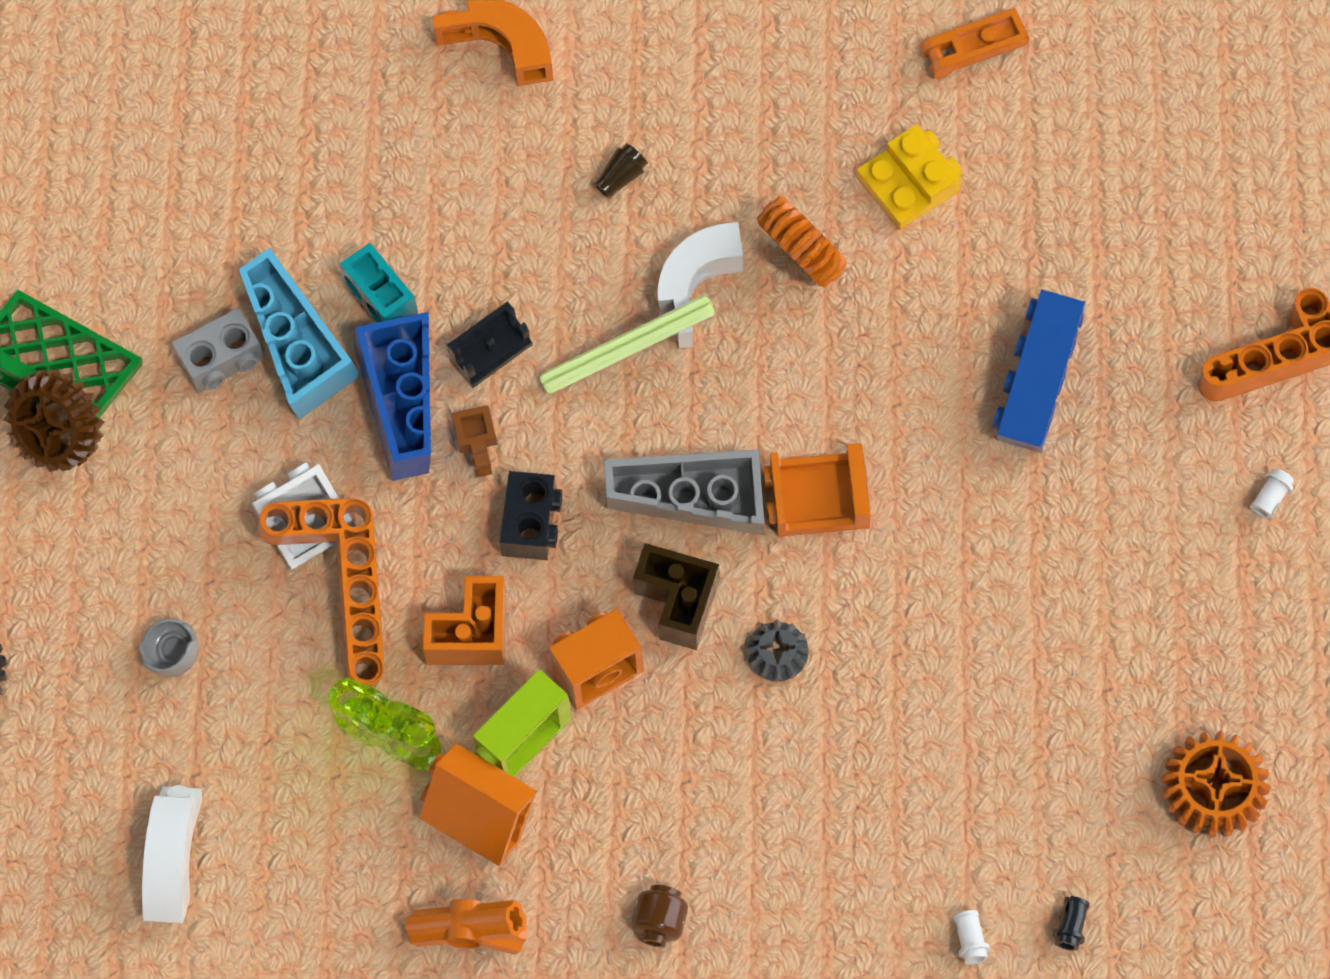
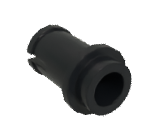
(1071, 924)

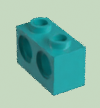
(377, 285)

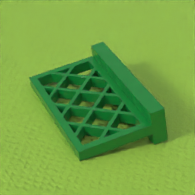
(14, 370)

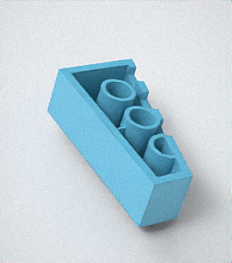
(300, 343)

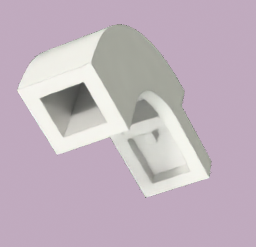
(695, 259)
(168, 854)

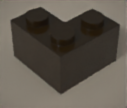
(685, 587)

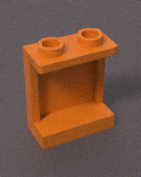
(818, 493)

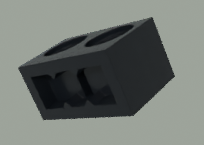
(522, 515)

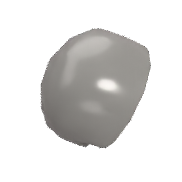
(169, 648)

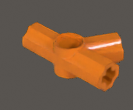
(470, 925)

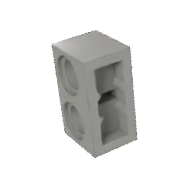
(213, 342)

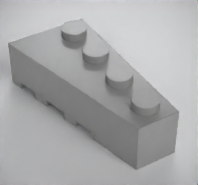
(691, 488)

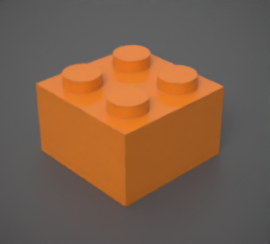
(596, 658)

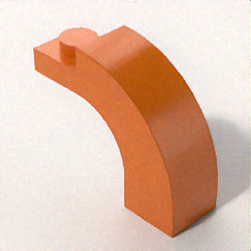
(505, 26)

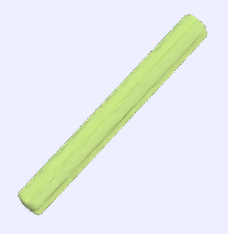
(627, 344)

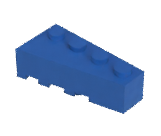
(1040, 370)
(397, 382)

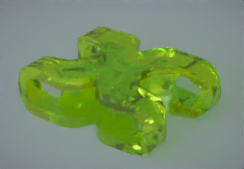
(384, 723)

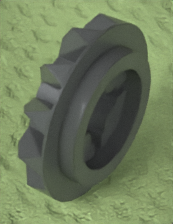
(763, 661)

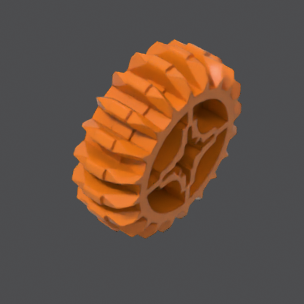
(802, 241)
(1200, 784)

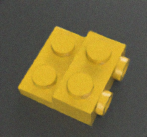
(911, 176)

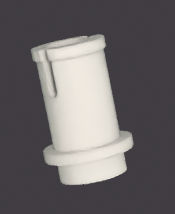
(1276, 487)
(971, 939)

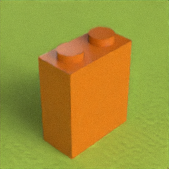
(476, 803)

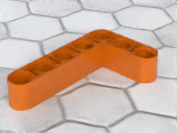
(350, 575)

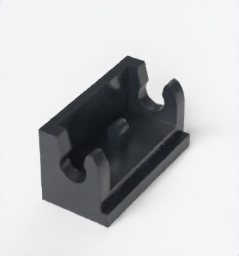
(489, 345)

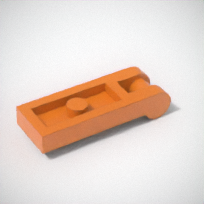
(975, 42)

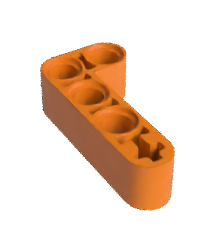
(1267, 354)

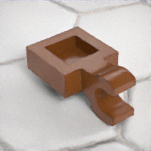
(476, 433)

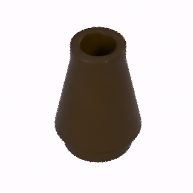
(621, 169)

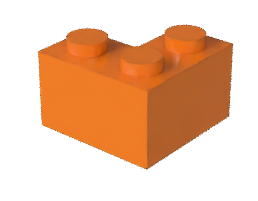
(475, 634)

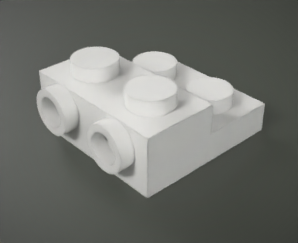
(304, 485)

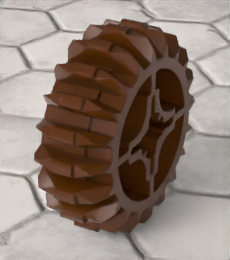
(61, 411)

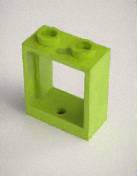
(524, 724)

